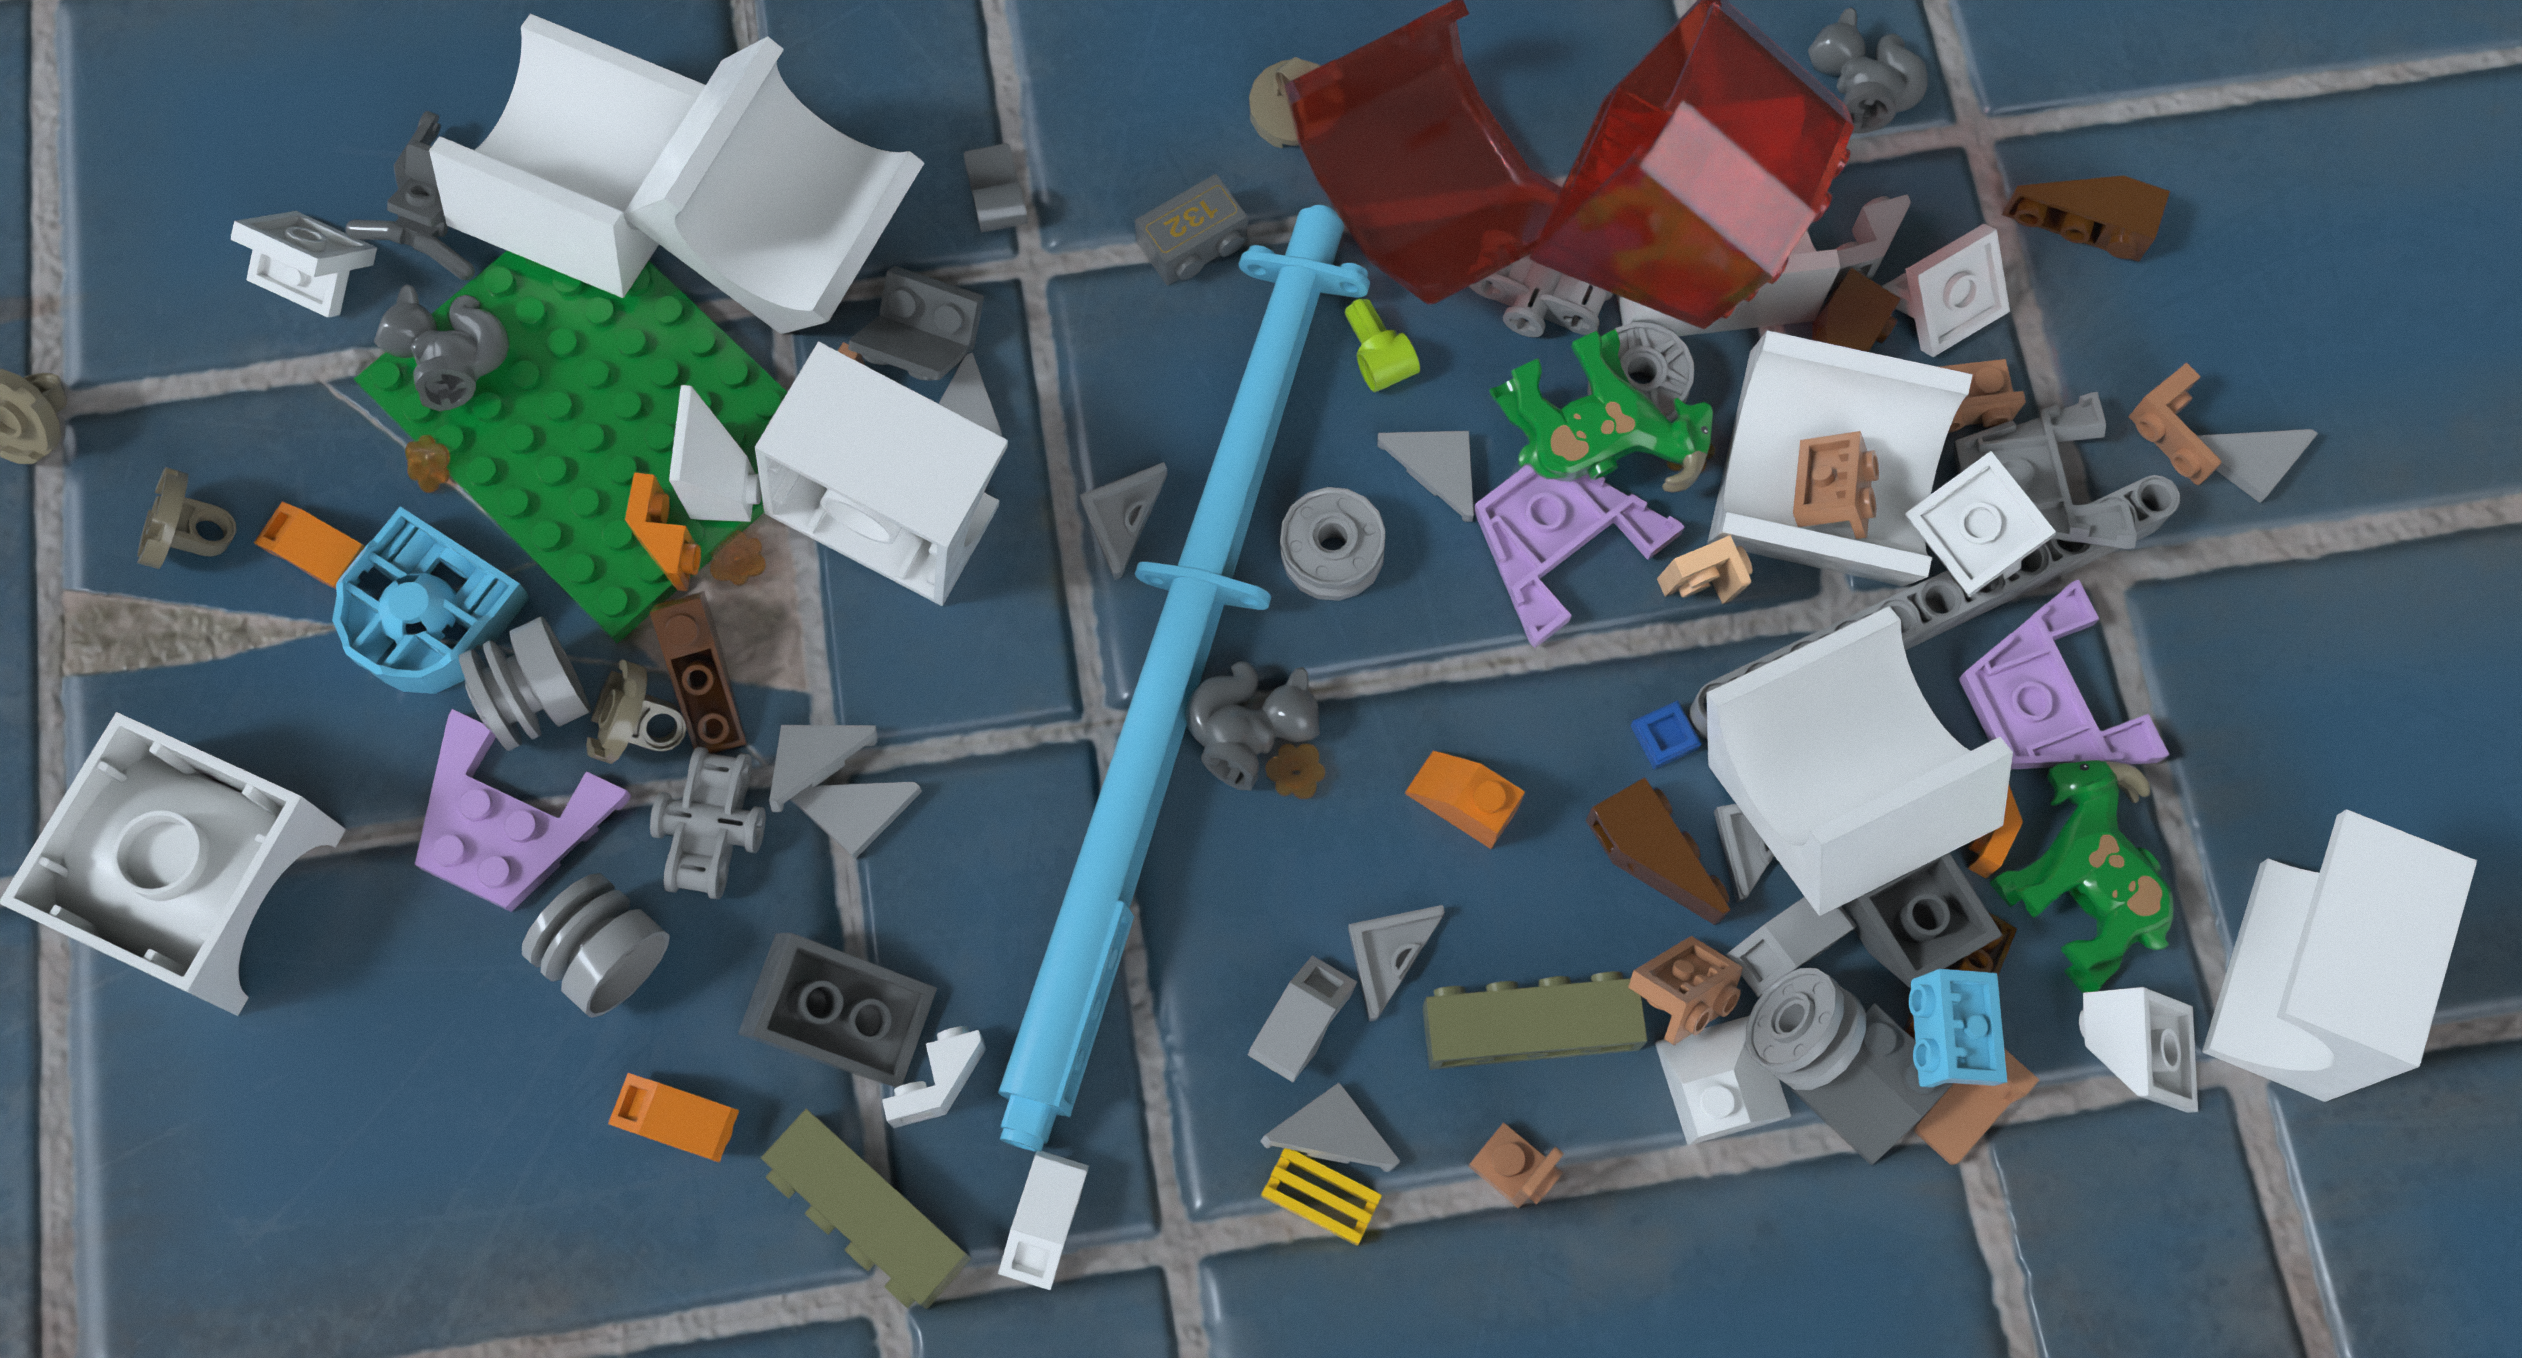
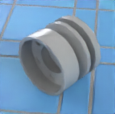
(523, 684)
(595, 944)

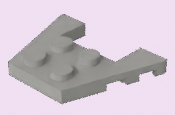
(2035, 464)

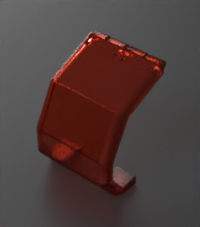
(1419, 159)

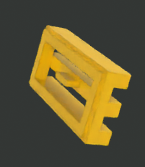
(1350, 1186)

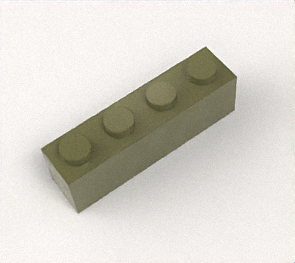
(1533, 1021)
(865, 1210)

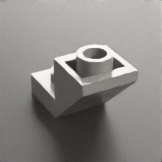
(1873, 235)
(1788, 943)
(1301, 1018)

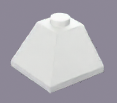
(709, 466)
(2144, 1043)
(1719, 1083)

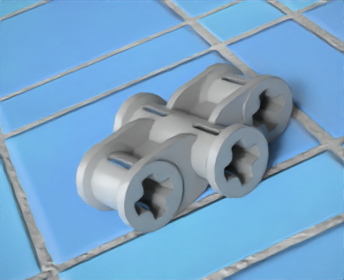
(1554, 295)
(707, 822)

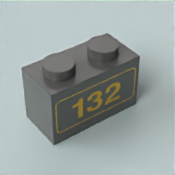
(1192, 230)

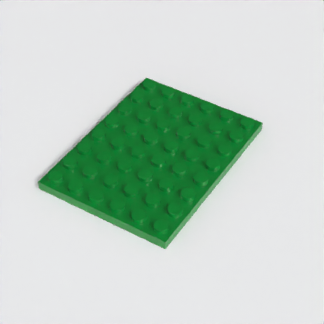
(576, 414)

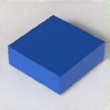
(1665, 735)

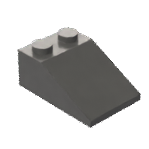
(837, 1010)

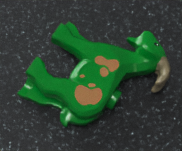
(1603, 426)
(2099, 870)

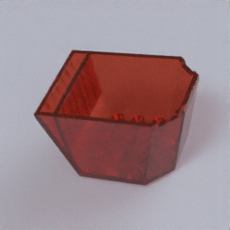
(1699, 171)

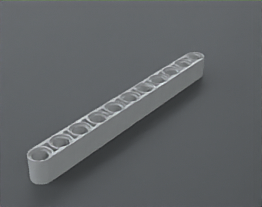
(1922, 623)

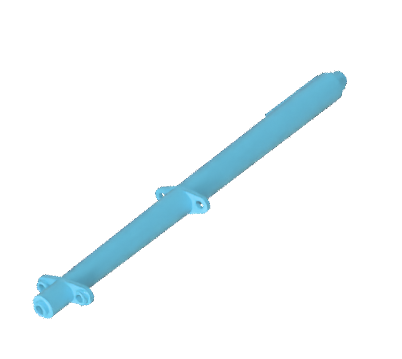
(1095, 910)

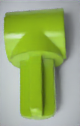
(1384, 354)

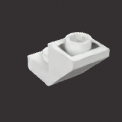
(951, 1063)
(1043, 1219)

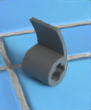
(995, 187)

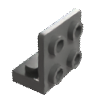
(920, 325)

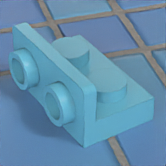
(1957, 1028)

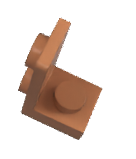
(2158, 423)
(1970, 1110)
(1516, 1167)

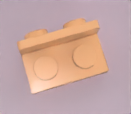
(1717, 562)

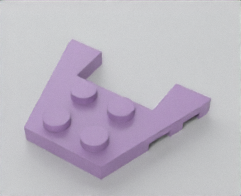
(1542, 522)
(2034, 704)
(492, 839)

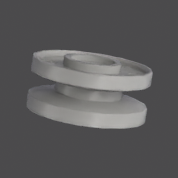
(1662, 358)
(1327, 515)
(1805, 1029)

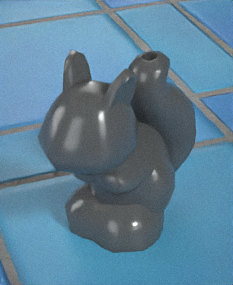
(1871, 87)
(448, 359)
(1237, 733)

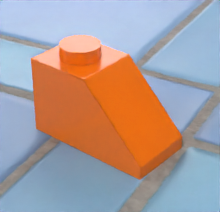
(1466, 796)

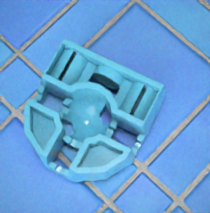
(407, 554)

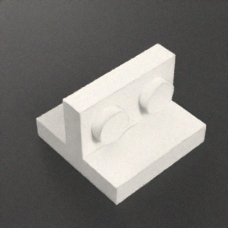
(302, 258)
(1954, 290)
(1981, 524)

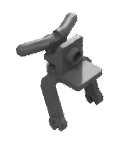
(417, 205)

